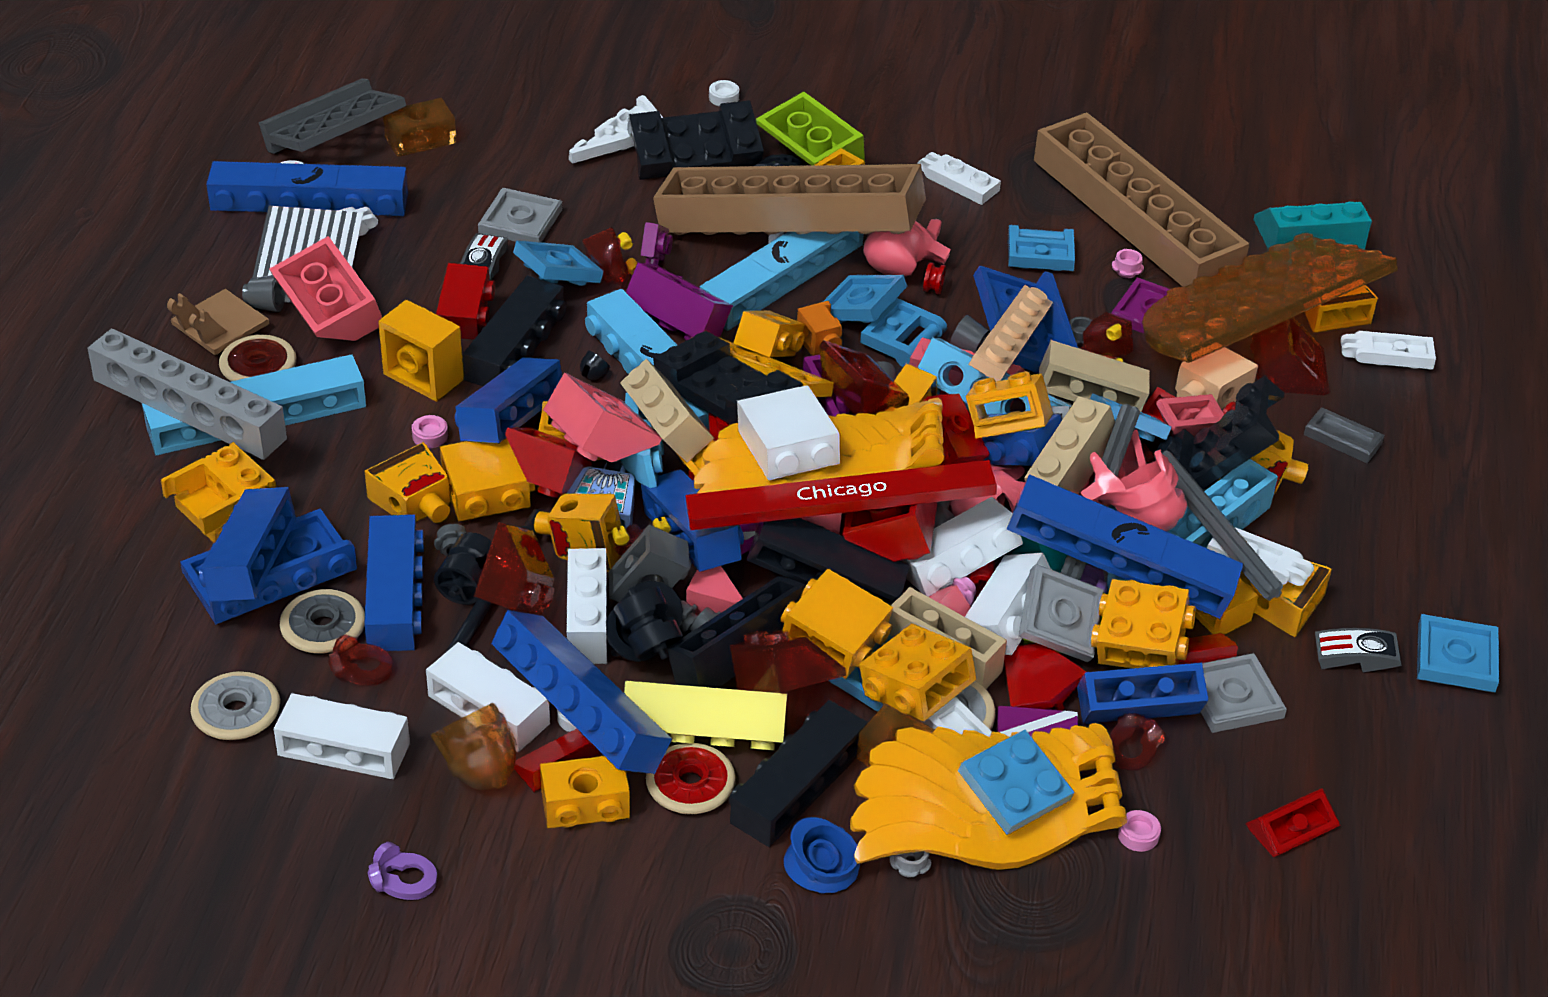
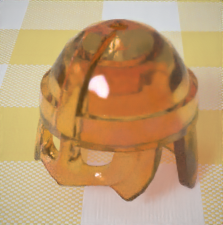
(478, 748)

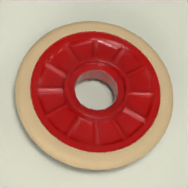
(692, 798)

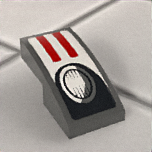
(485, 251)
(1369, 647)

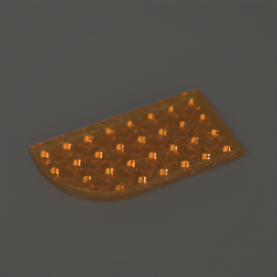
(1258, 294)

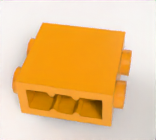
(484, 479)
(839, 619)
(1143, 625)
(917, 672)

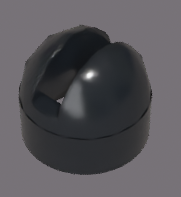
(593, 366)

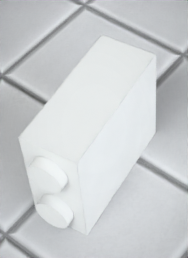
(788, 432)

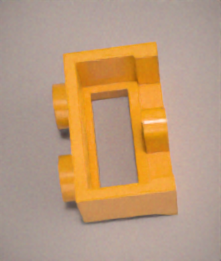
(1015, 386)

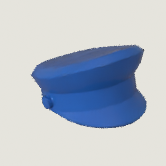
(821, 856)

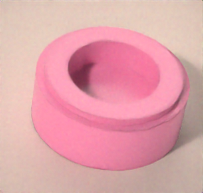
(430, 430)
(1140, 831)

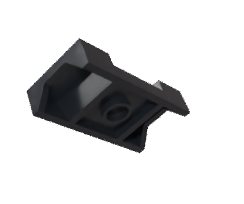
(695, 140)
(714, 379)
(1232, 439)

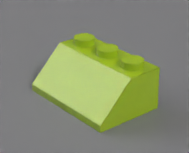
(811, 129)

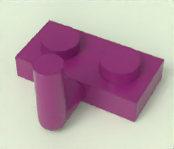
(656, 243)

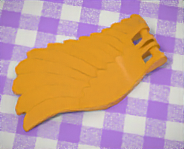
(868, 444)
(927, 806)

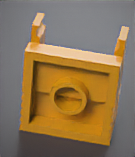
(213, 486)

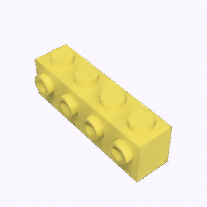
(713, 713)

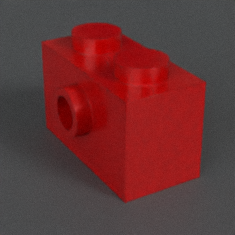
(466, 297)
(958, 432)

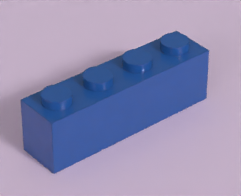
(507, 400)
(248, 544)
(706, 546)
(392, 584)

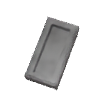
(1344, 435)

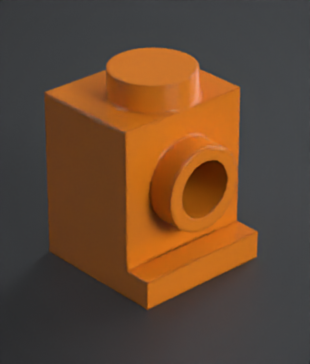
(819, 326)

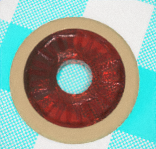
(236, 357)

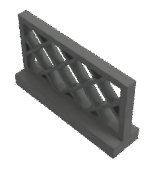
(327, 116)

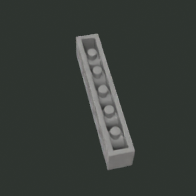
(187, 393)

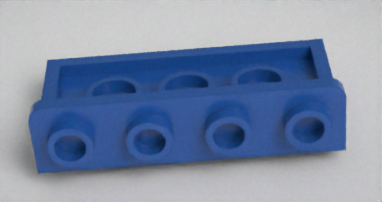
(997, 293)
(306, 559)

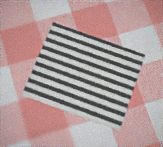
(294, 229)

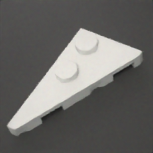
(610, 135)

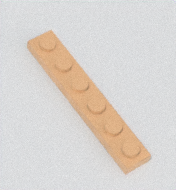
(1011, 333)

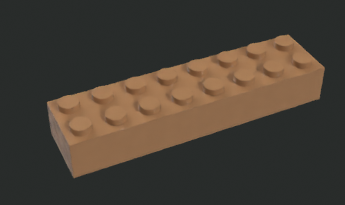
(791, 199)
(1137, 199)

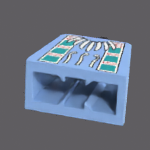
(609, 481)

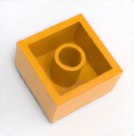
(421, 350)

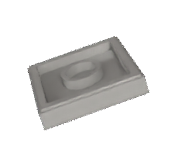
(520, 216)
(1060, 612)
(1239, 694)

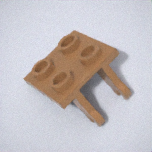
(216, 320)

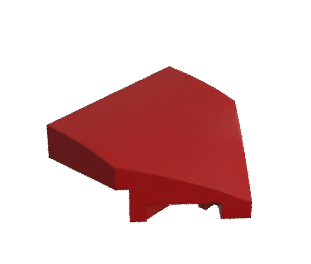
(1040, 677)

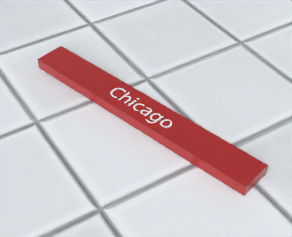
(840, 495)

